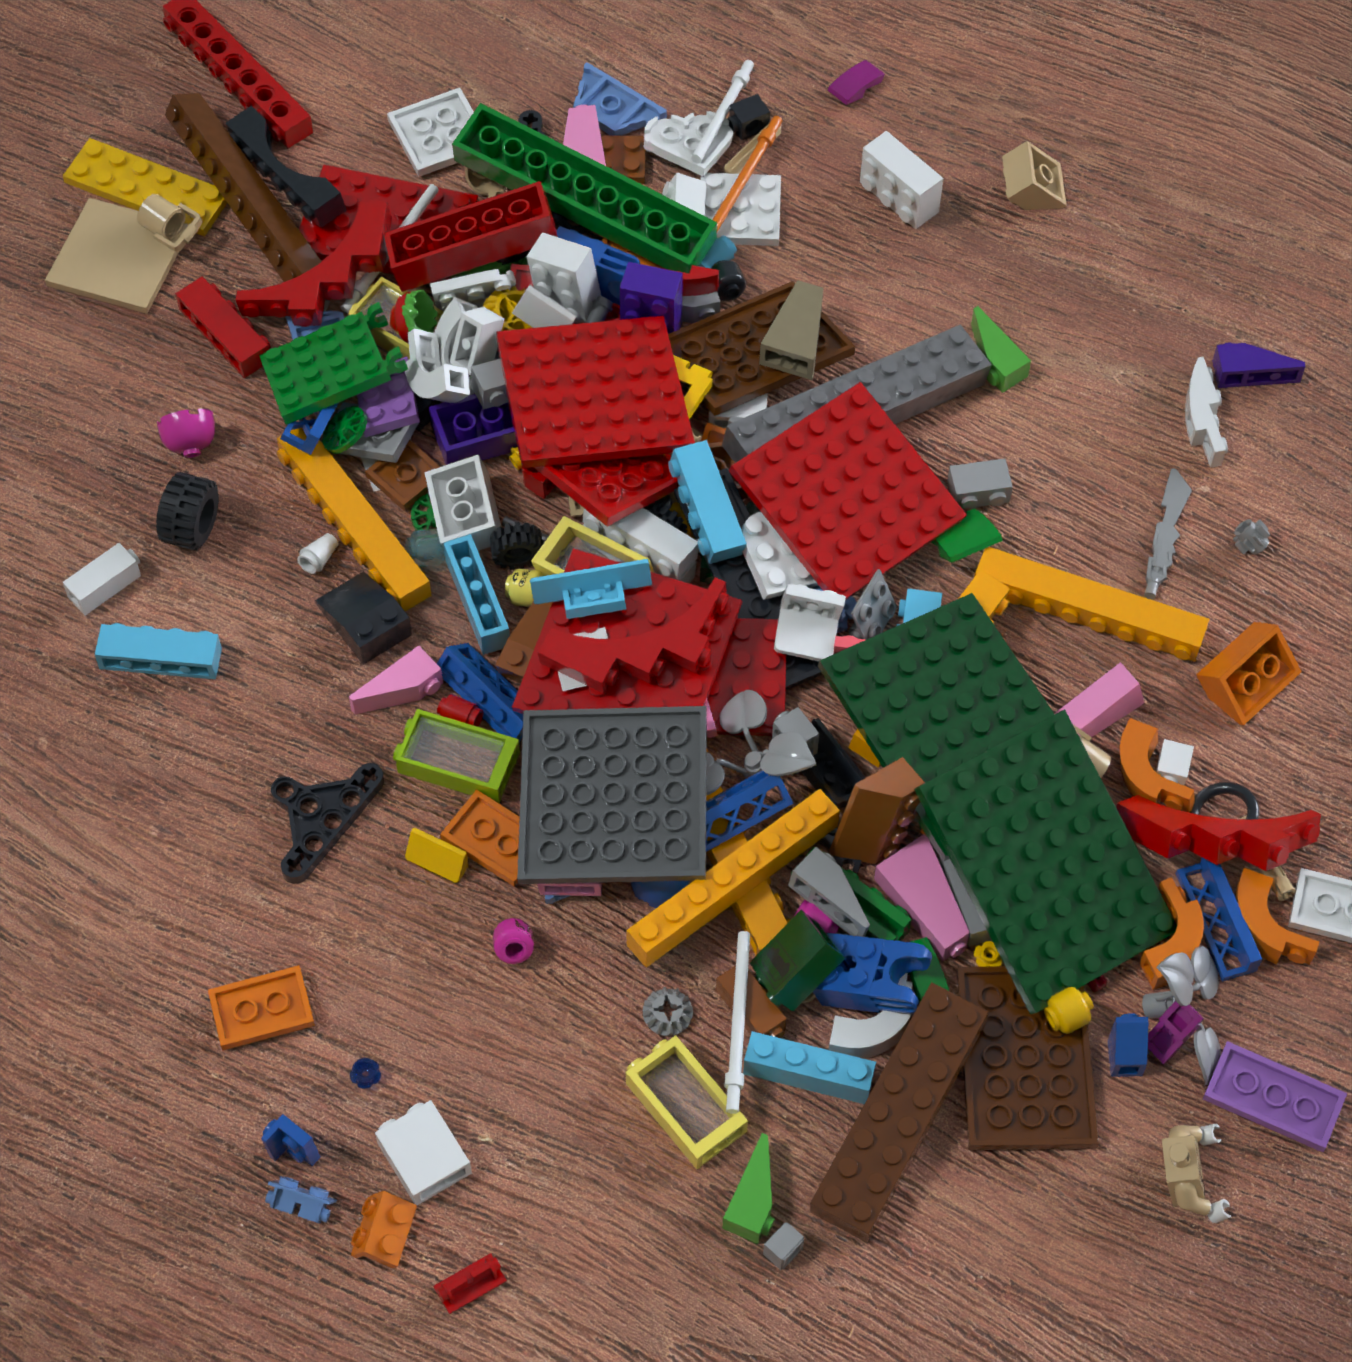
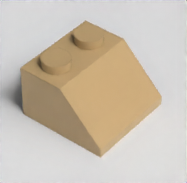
(1033, 178)

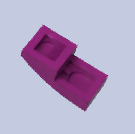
(854, 82)
(1173, 1031)

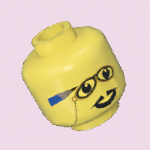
(519, 587)

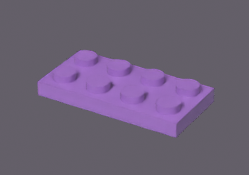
(1275, 1096)

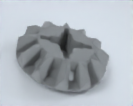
(658, 1021)

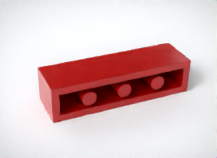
(223, 325)

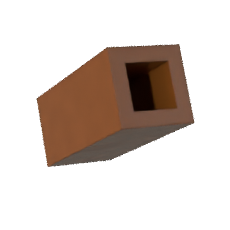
(760, 1013)

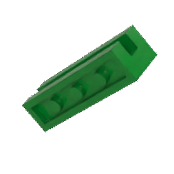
(885, 919)

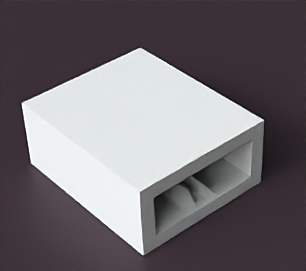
(423, 1152)

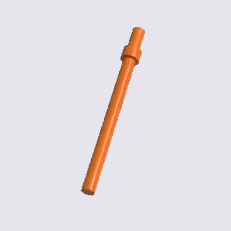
(765, 141)

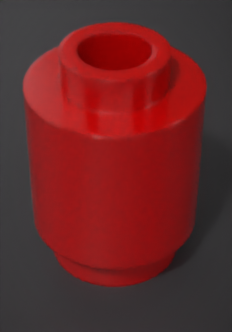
(460, 710)

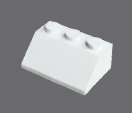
(463, 501)

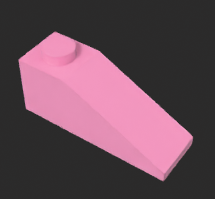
(401, 683)

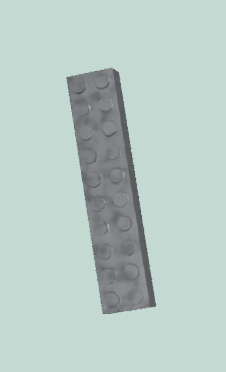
(900, 383)

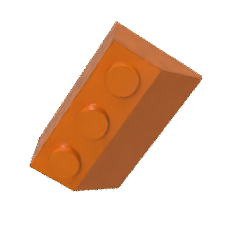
(1249, 671)

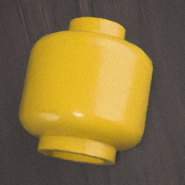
(1069, 1010)

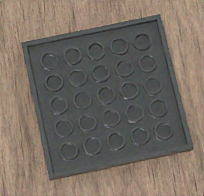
(613, 795)

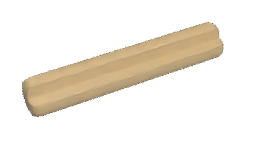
(737, 163)

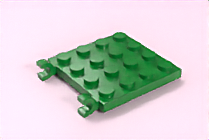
(329, 365)

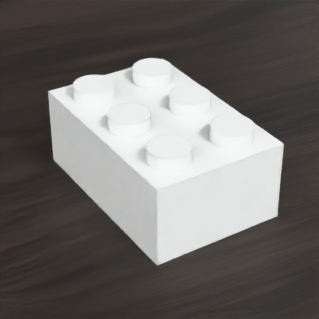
(901, 180)
(565, 274)

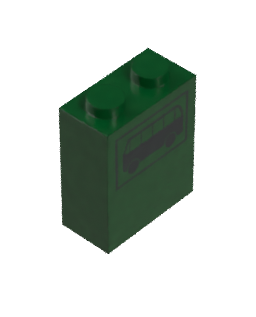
(796, 961)

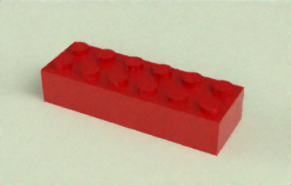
(469, 236)

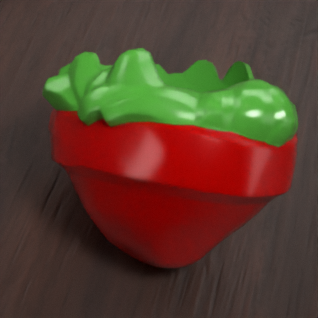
(412, 312)

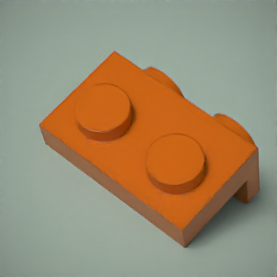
(383, 1228)

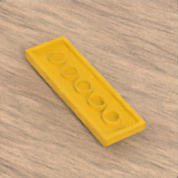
(132, 179)

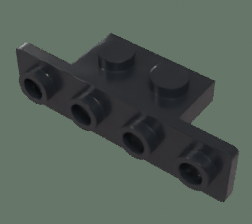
(834, 769)

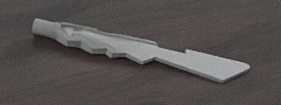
(1165, 535)

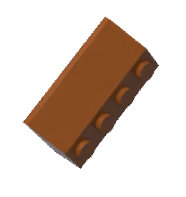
(878, 814)

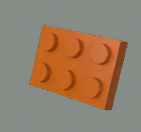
(487, 835)
(261, 1007)

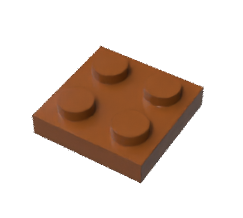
(625, 155)
(404, 480)

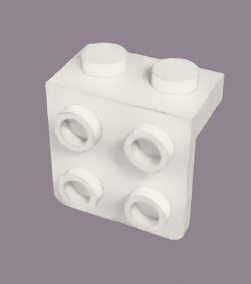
(808, 622)

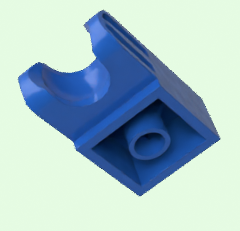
(608, 261)
(872, 973)

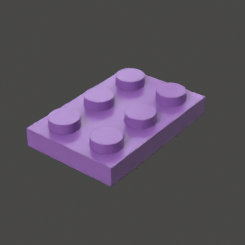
(389, 405)

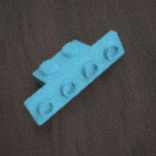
(592, 589)

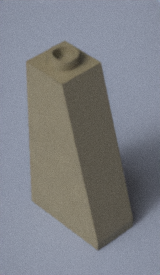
(795, 332)

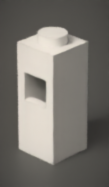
(102, 578)

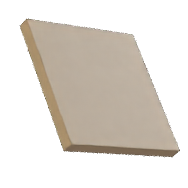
(112, 258)

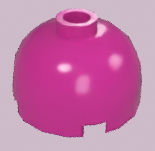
(187, 432)

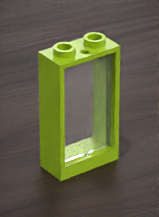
(456, 755)

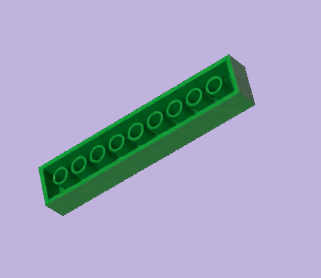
(585, 190)

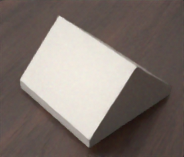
(541, 310)

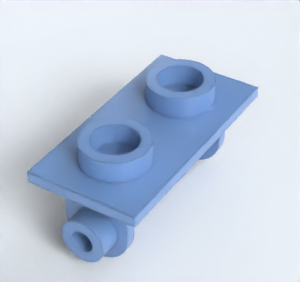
(312, 1201)

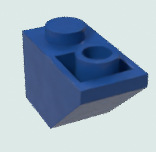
(1128, 1046)

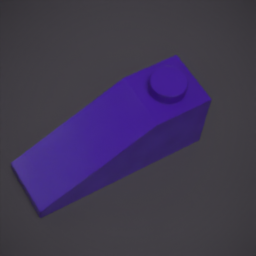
(1252, 366)

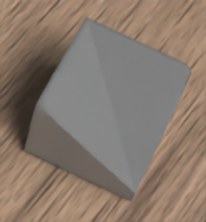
(783, 1246)

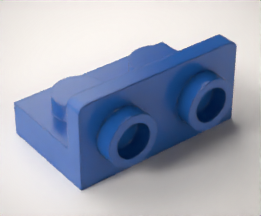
(285, 1134)

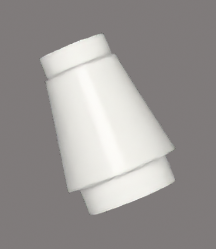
(317, 553)

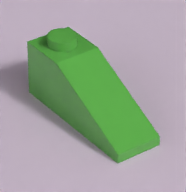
(1007, 360)
(752, 1202)

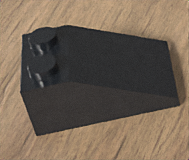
(365, 617)

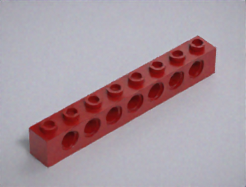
(237, 70)

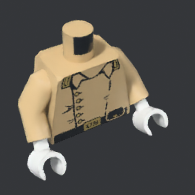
(1185, 1170)

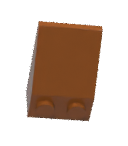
(521, 643)

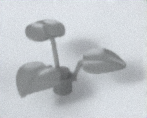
(786, 753)
(1179, 975)

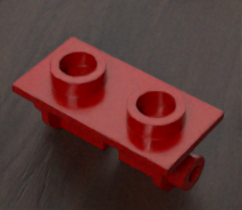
(470, 1283)

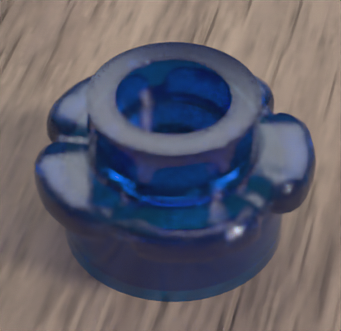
(365, 1065)

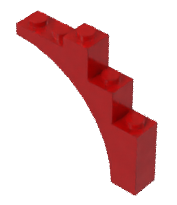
(333, 278)
(642, 655)
(1257, 841)

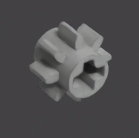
(1251, 536)

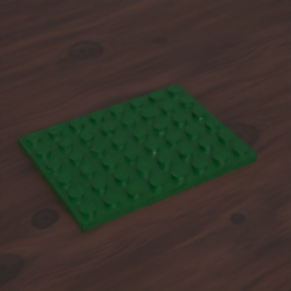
(935, 692)
(1046, 860)

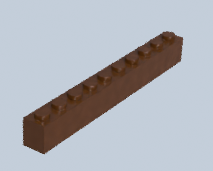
(241, 186)

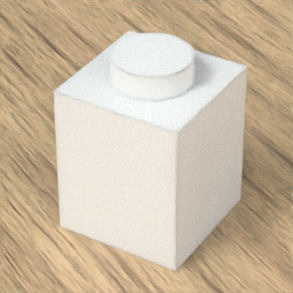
(1174, 761)

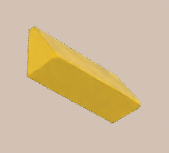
(436, 855)

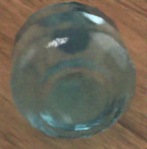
(425, 548)

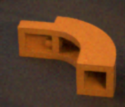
(1136, 749)
(1269, 936)
(1186, 937)

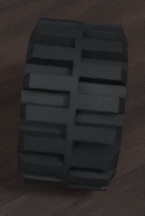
(187, 511)

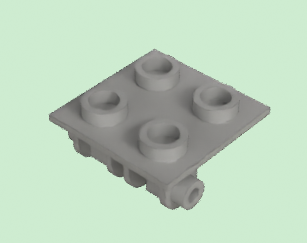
(873, 609)

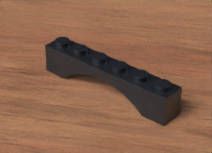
(314, 195)

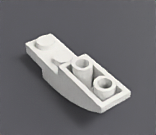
(1201, 412)

